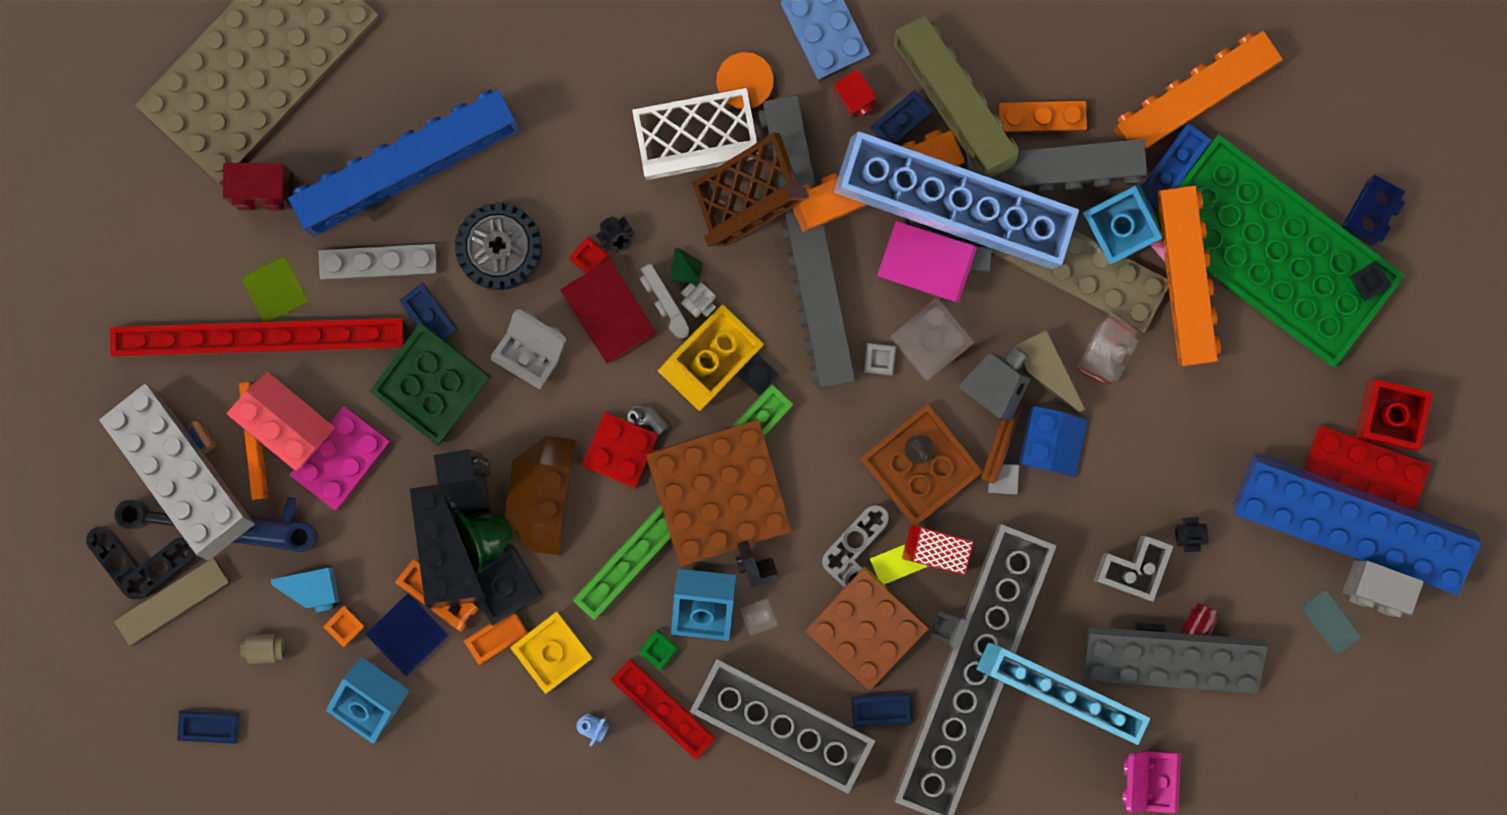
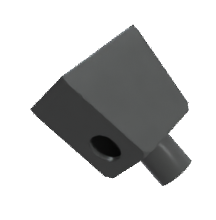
(998, 383)

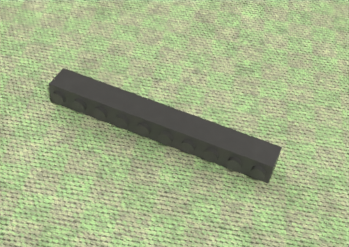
(810, 255)

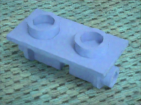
(593, 727)

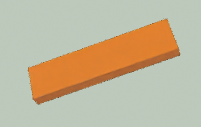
(255, 460)

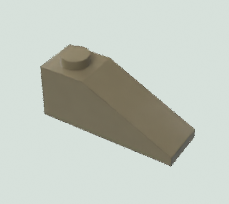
(1048, 371)

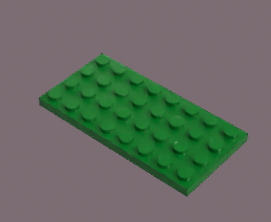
(1283, 253)

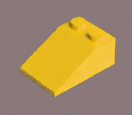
(710, 357)

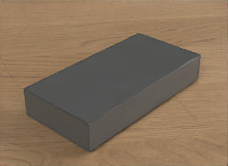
(949, 630)

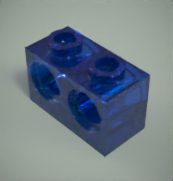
(1367, 206)

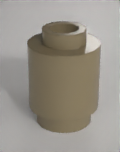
(262, 648)

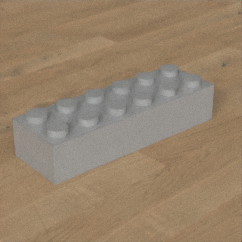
(176, 472)
(782, 725)

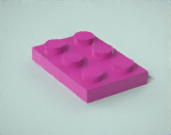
(342, 459)

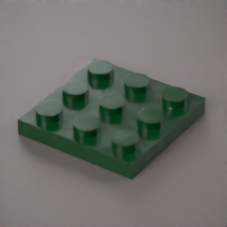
(430, 383)

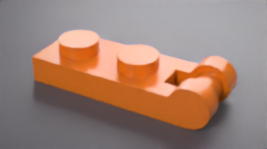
(411, 582)

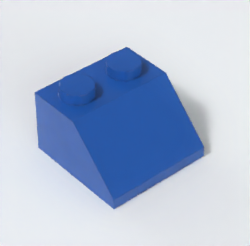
(1052, 441)

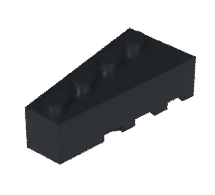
(463, 480)

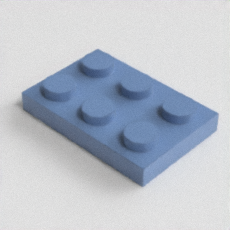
(825, 34)

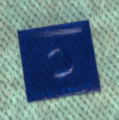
(407, 634)

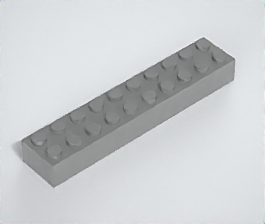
(964, 695)

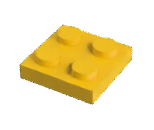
(551, 652)

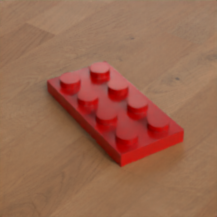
(1366, 467)

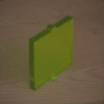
(274, 289)

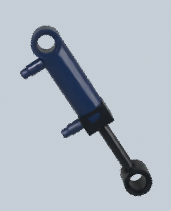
(265, 532)

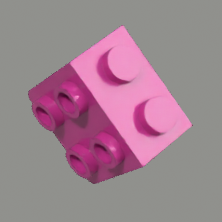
(1152, 782)

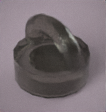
(918, 449)

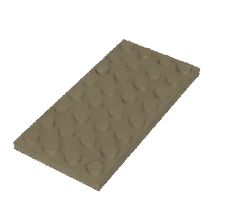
(250, 74)

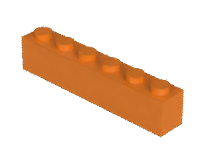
(1200, 92)
(827, 206)
(1187, 275)

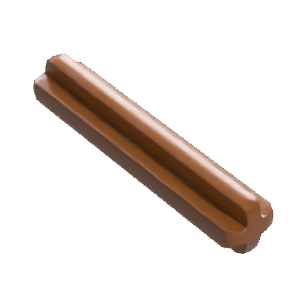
(1000, 448)

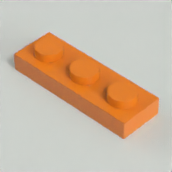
(1043, 117)

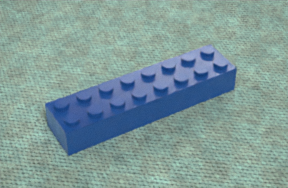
(403, 163)
(1356, 523)

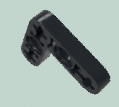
(133, 570)

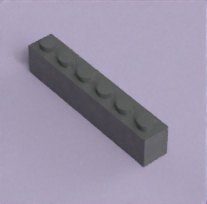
(1076, 166)

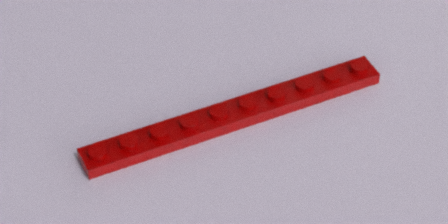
(256, 337)

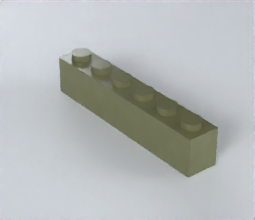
(956, 98)

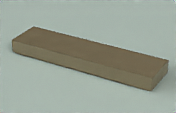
(172, 601)

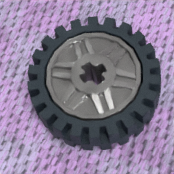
(485, 228)

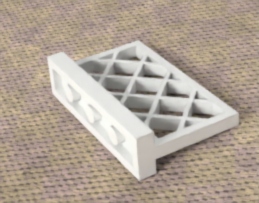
(698, 159)

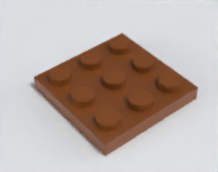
(925, 486)
(867, 628)

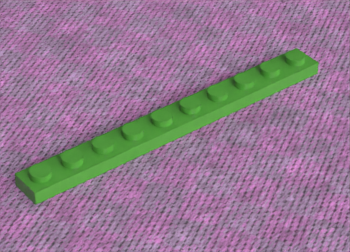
(653, 531)

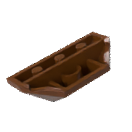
(540, 494)

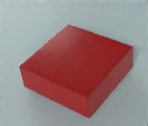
(588, 255)

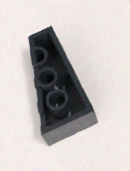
(443, 558)

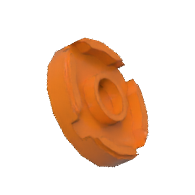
(748, 72)

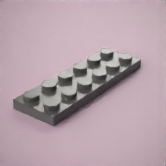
(1174, 660)

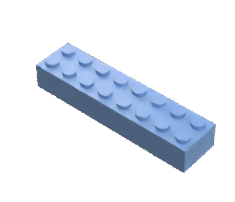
(956, 200)

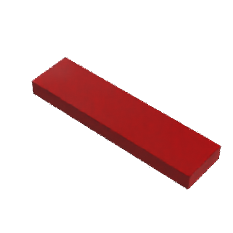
(663, 709)

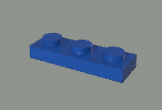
(1175, 162)

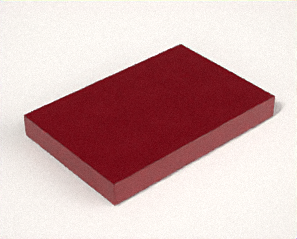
(608, 311)

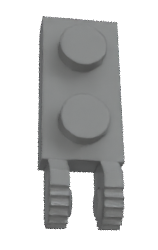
(665, 304)

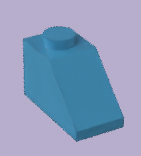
(310, 588)

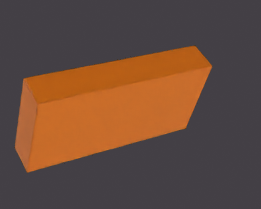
(493, 640)

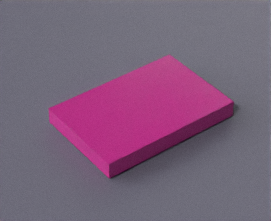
(927, 261)

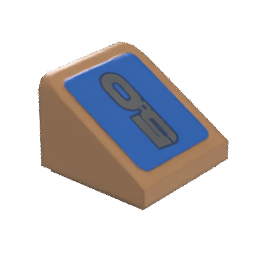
(201, 436)

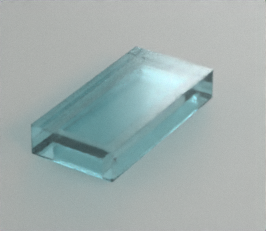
(1330, 622)

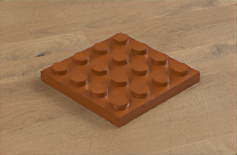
(718, 492)

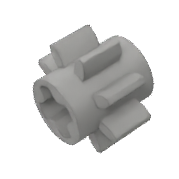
(698, 300)

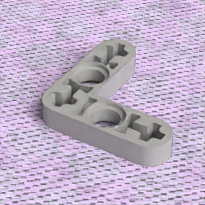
(849, 565)

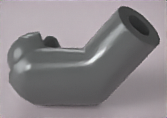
(648, 416)

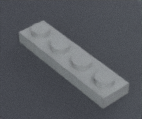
(378, 262)

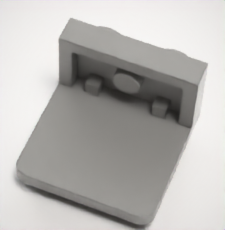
(529, 348)

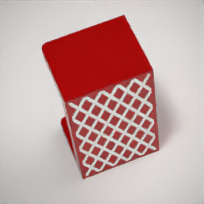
(937, 550)

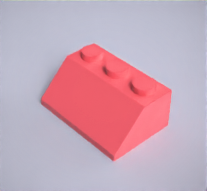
(280, 421)

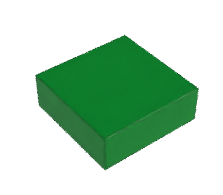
(658, 650)

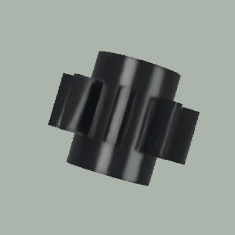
(615, 234)
(1191, 534)

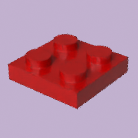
(619, 450)

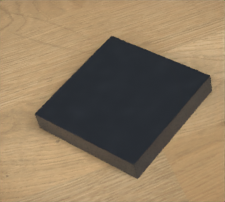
(506, 586)

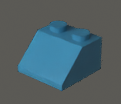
(1124, 223)
(703, 604)
(367, 700)

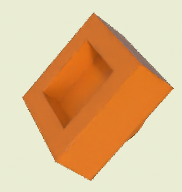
(344, 626)

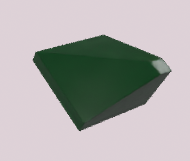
(685, 267)

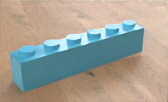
(1063, 693)

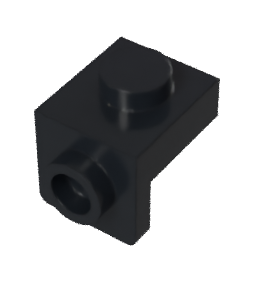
(757, 572)

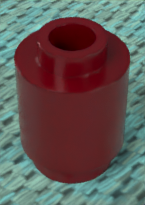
(1200, 621)

